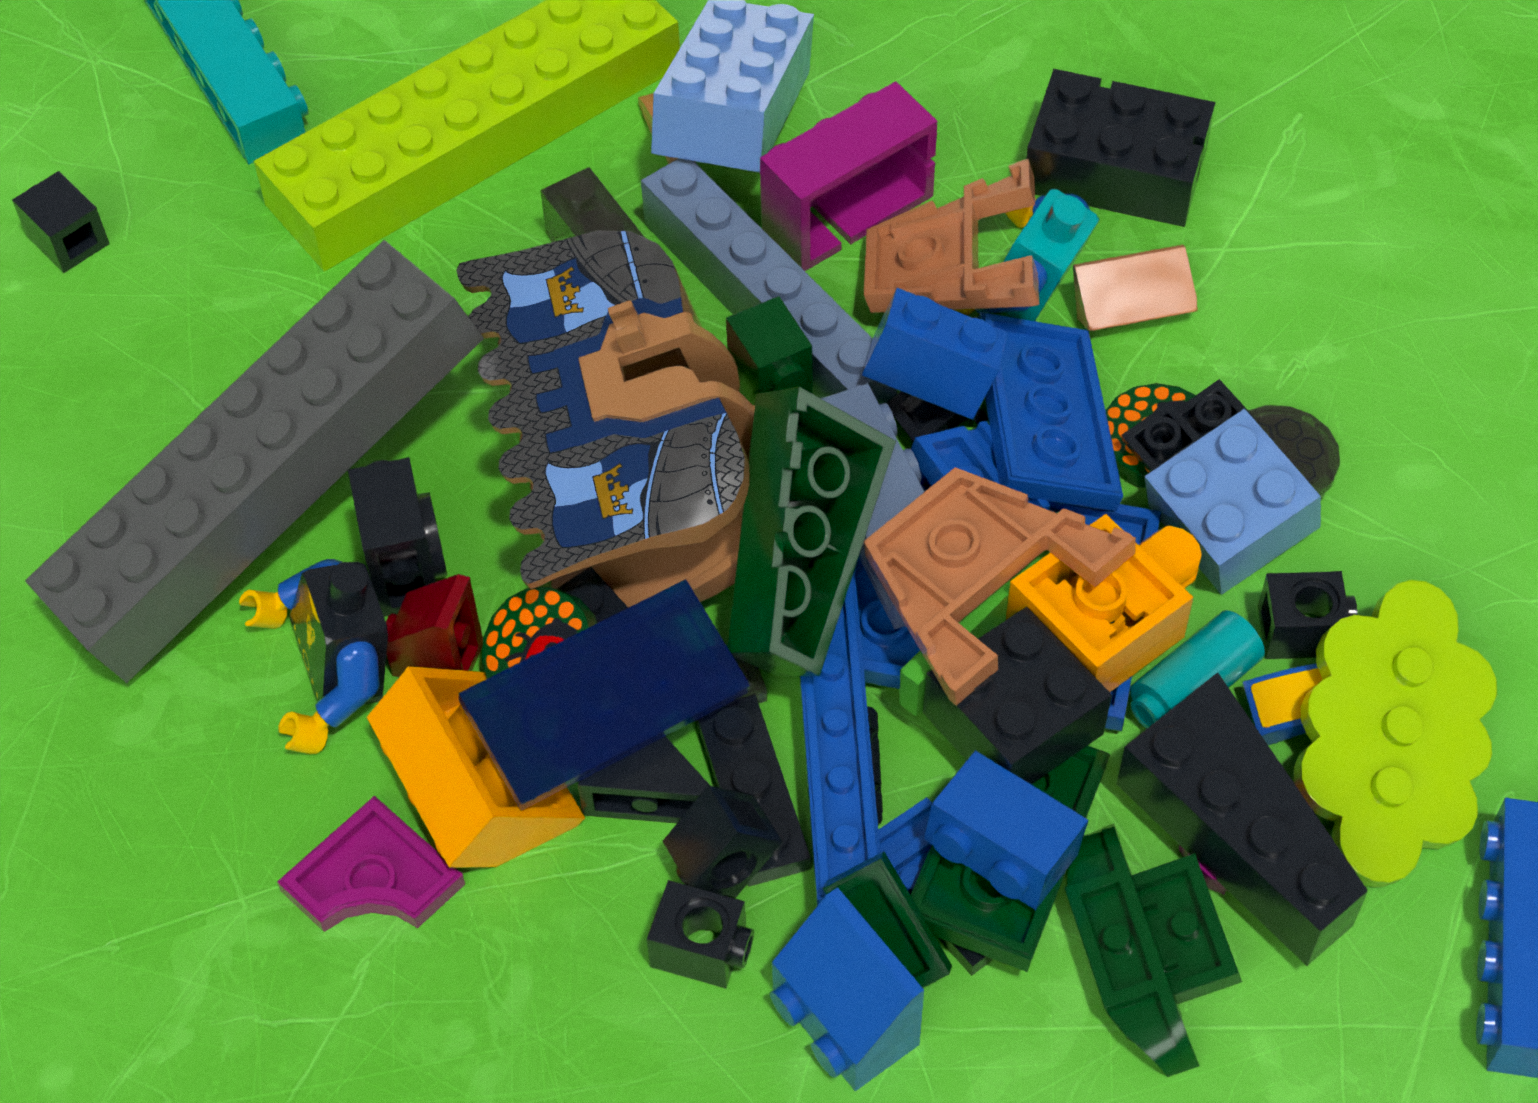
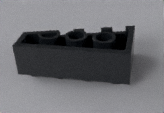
(1235, 807)

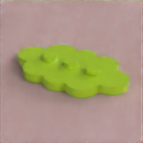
(1396, 732)

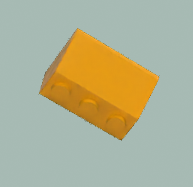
(455, 778)

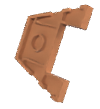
(937, 251)
(964, 545)

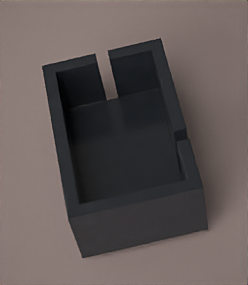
(1120, 146)

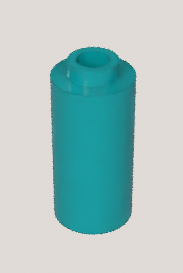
(1222, 646)

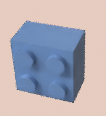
(1235, 499)

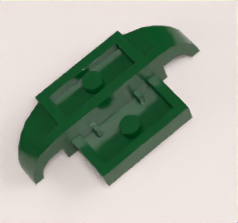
(1148, 943)

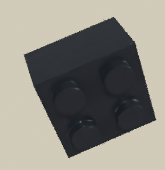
(1031, 709)

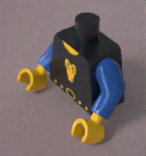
(339, 639)

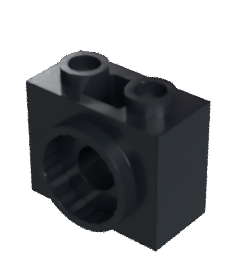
(396, 531)

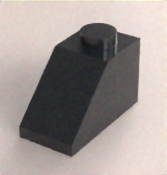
(643, 786)

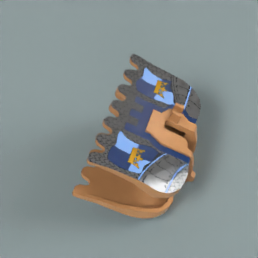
(618, 414)

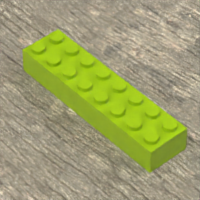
(462, 120)

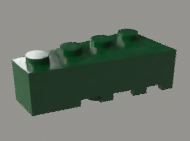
(801, 528)

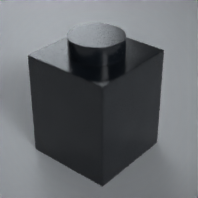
(61, 221)

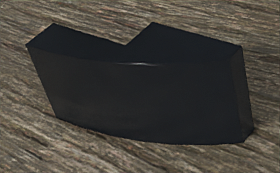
(1173, 429)

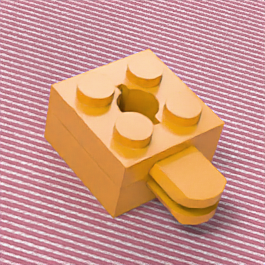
(1141, 597)

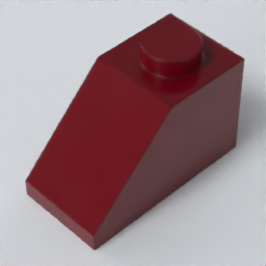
(436, 628)

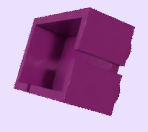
(852, 170)

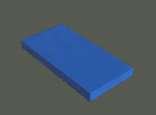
(1051, 416)

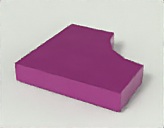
(371, 868)

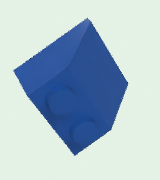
(847, 993)

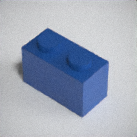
(935, 353)
(1005, 830)

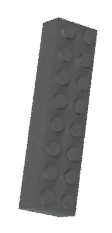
(254, 460)

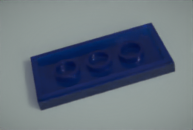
(603, 694)

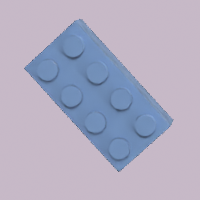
(732, 84)

